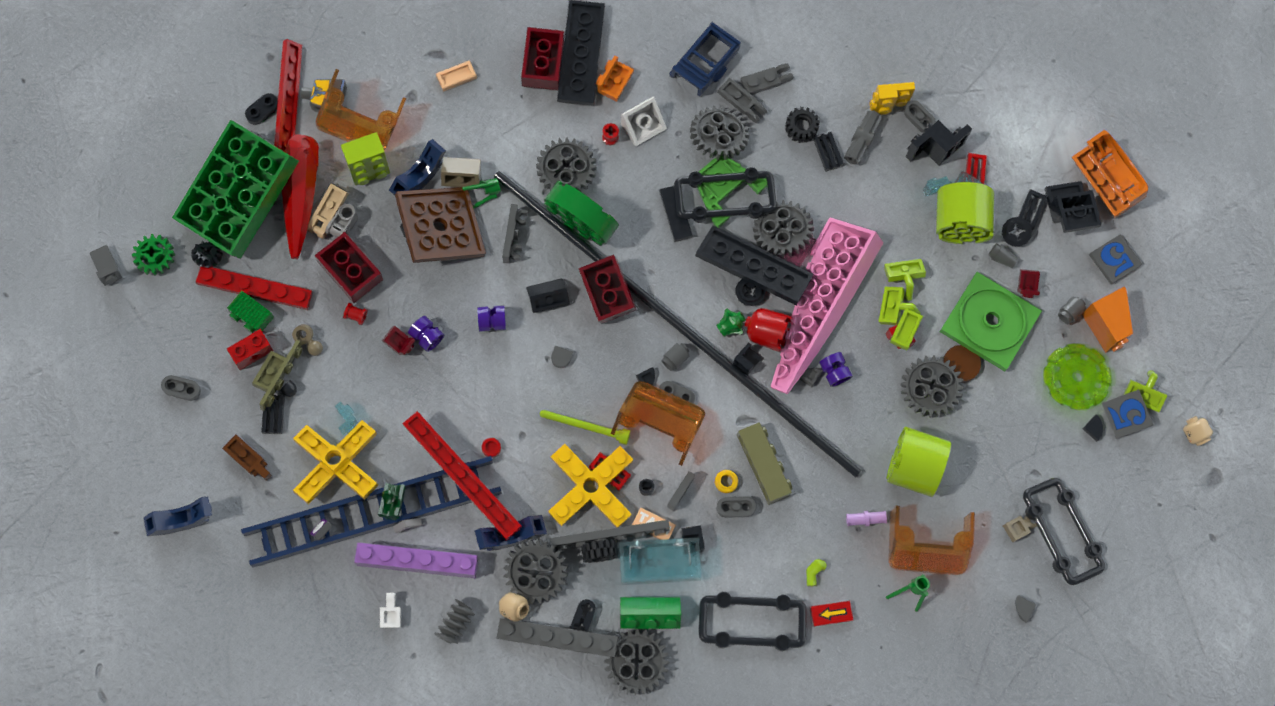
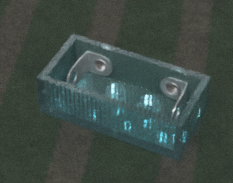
(679, 560)

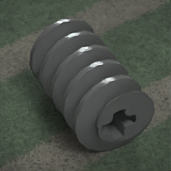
(455, 622)

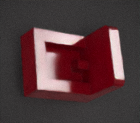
(1028, 283)
(398, 341)

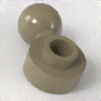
(313, 347)

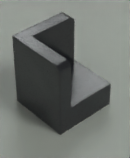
(746, 359)
(694, 532)

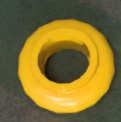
(730, 474)

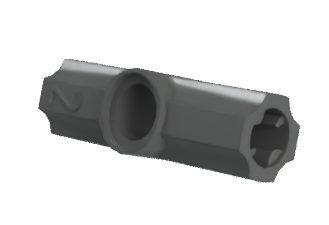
(863, 137)

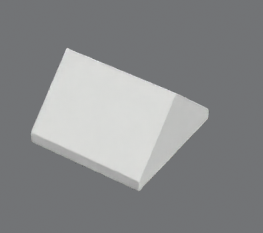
(643, 121)

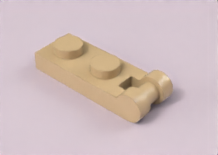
(327, 209)

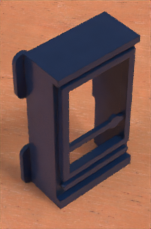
(694, 74)

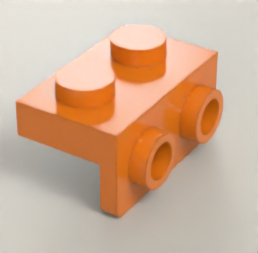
(614, 79)

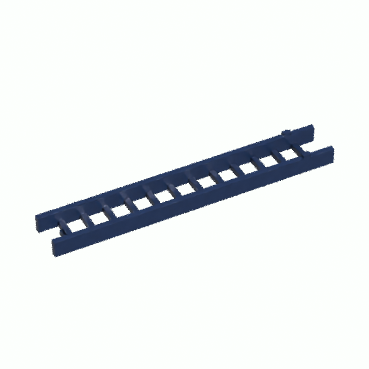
(348, 534)

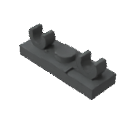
(513, 233)

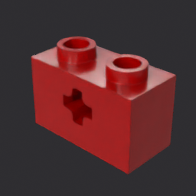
(250, 349)

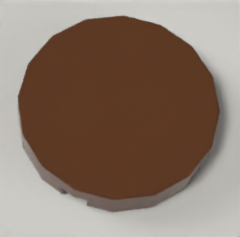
(965, 361)

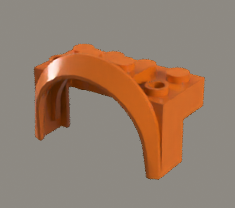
(1111, 175)

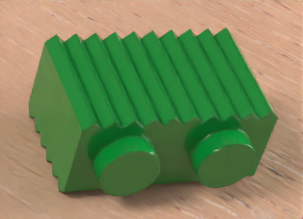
(249, 312)

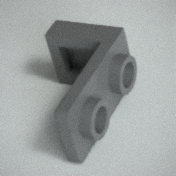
(105, 265)

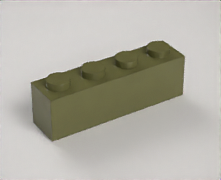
(764, 463)

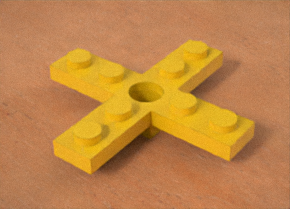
(344, 470)
(580, 474)

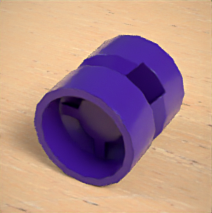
(491, 318)
(425, 333)
(838, 375)

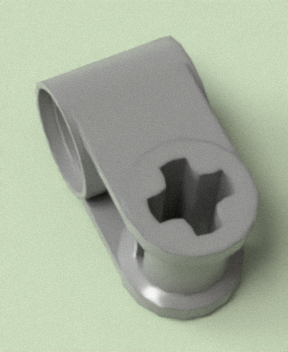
(341, 224)

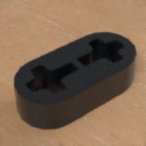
(578, 615)

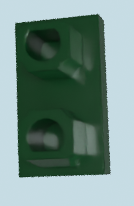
(391, 501)

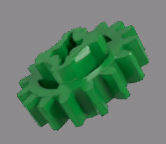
(149, 248)

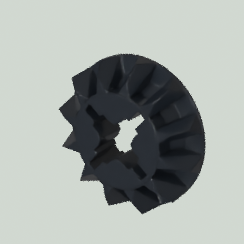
(1022, 224)
(206, 260)
(750, 300)

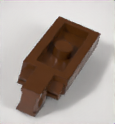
(246, 457)

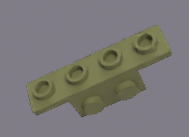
(272, 373)

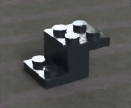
(938, 142)
(1073, 206)

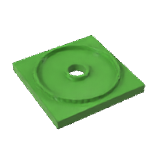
(991, 342)

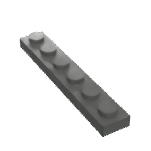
(619, 534)
(557, 638)

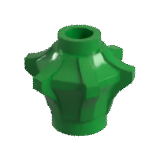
(731, 323)

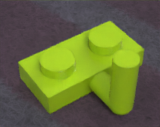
(905, 271)
(893, 304)
(1152, 398)

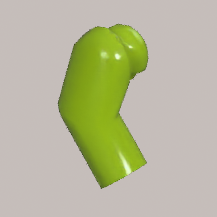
(812, 570)

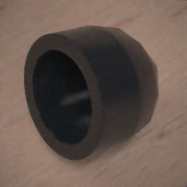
(289, 389)
(646, 484)

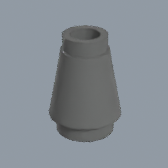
(1002, 255)

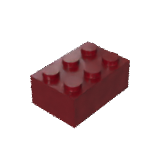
(542, 58)
(349, 267)
(607, 289)

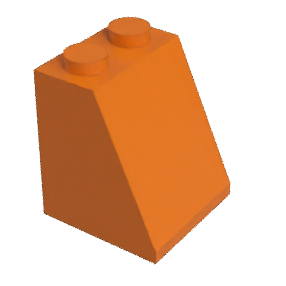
(1110, 320)

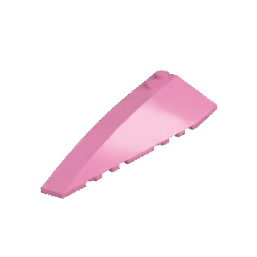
(838, 266)

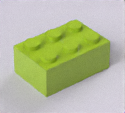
(365, 159)

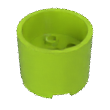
(965, 212)
(918, 461)

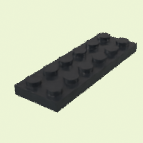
(581, 52)
(754, 265)

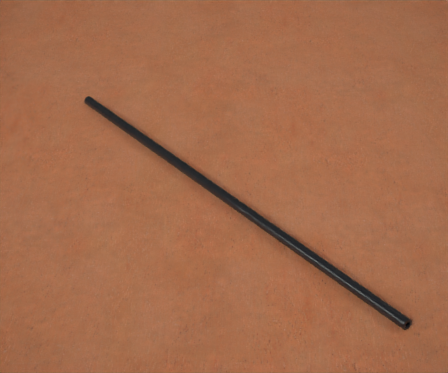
(683, 329)

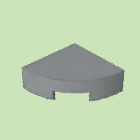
(410, 523)

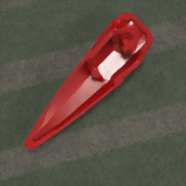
(300, 190)

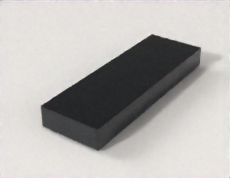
(679, 227)

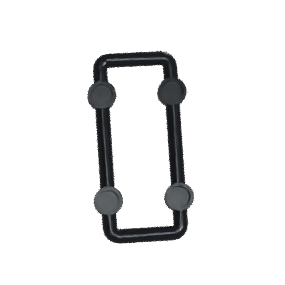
(750, 176)
(1062, 564)
(723, 639)

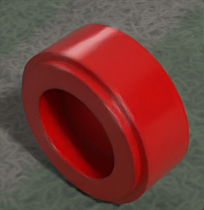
(491, 447)

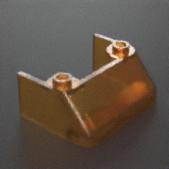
(350, 125)
(662, 412)
(929, 558)

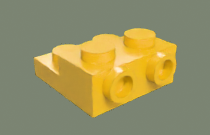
(889, 95)

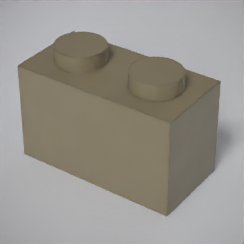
(460, 172)

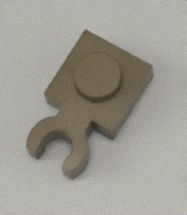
(1018, 528)

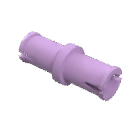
(866, 518)

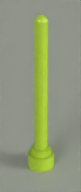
(620, 435)

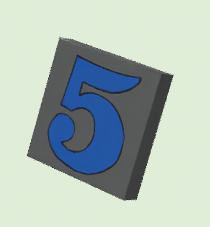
(1115, 259)
(1127, 414)

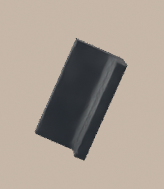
(548, 295)

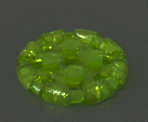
(1085, 368)

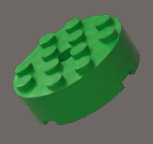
(580, 213)

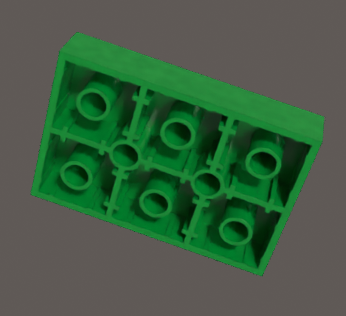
(235, 189)

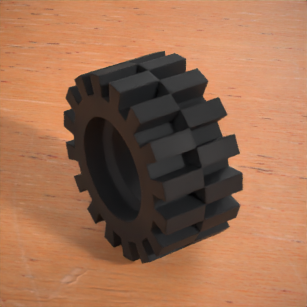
(804, 115)
(599, 551)

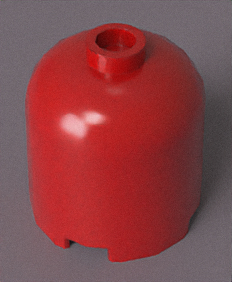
(768, 328)

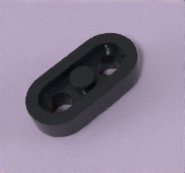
(262, 108)

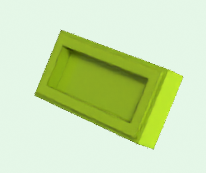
(906, 329)

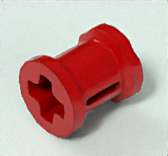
(610, 128)
(355, 313)

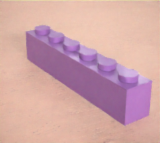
(416, 560)

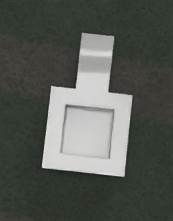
(390, 615)

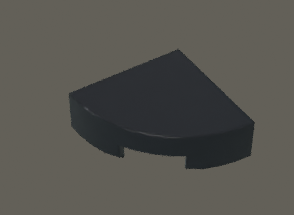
(647, 376)
(1094, 427)

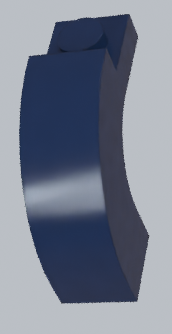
(421, 171)
(178, 519)
(491, 539)

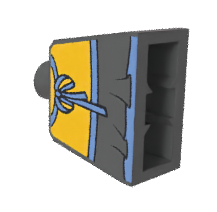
(319, 90)

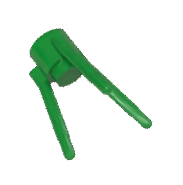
(489, 186)
(918, 586)

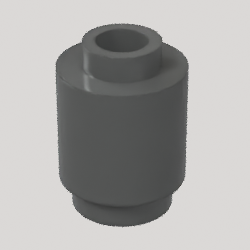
(1072, 310)
(675, 356)

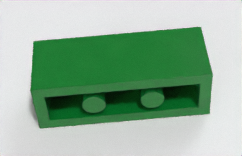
(650, 613)

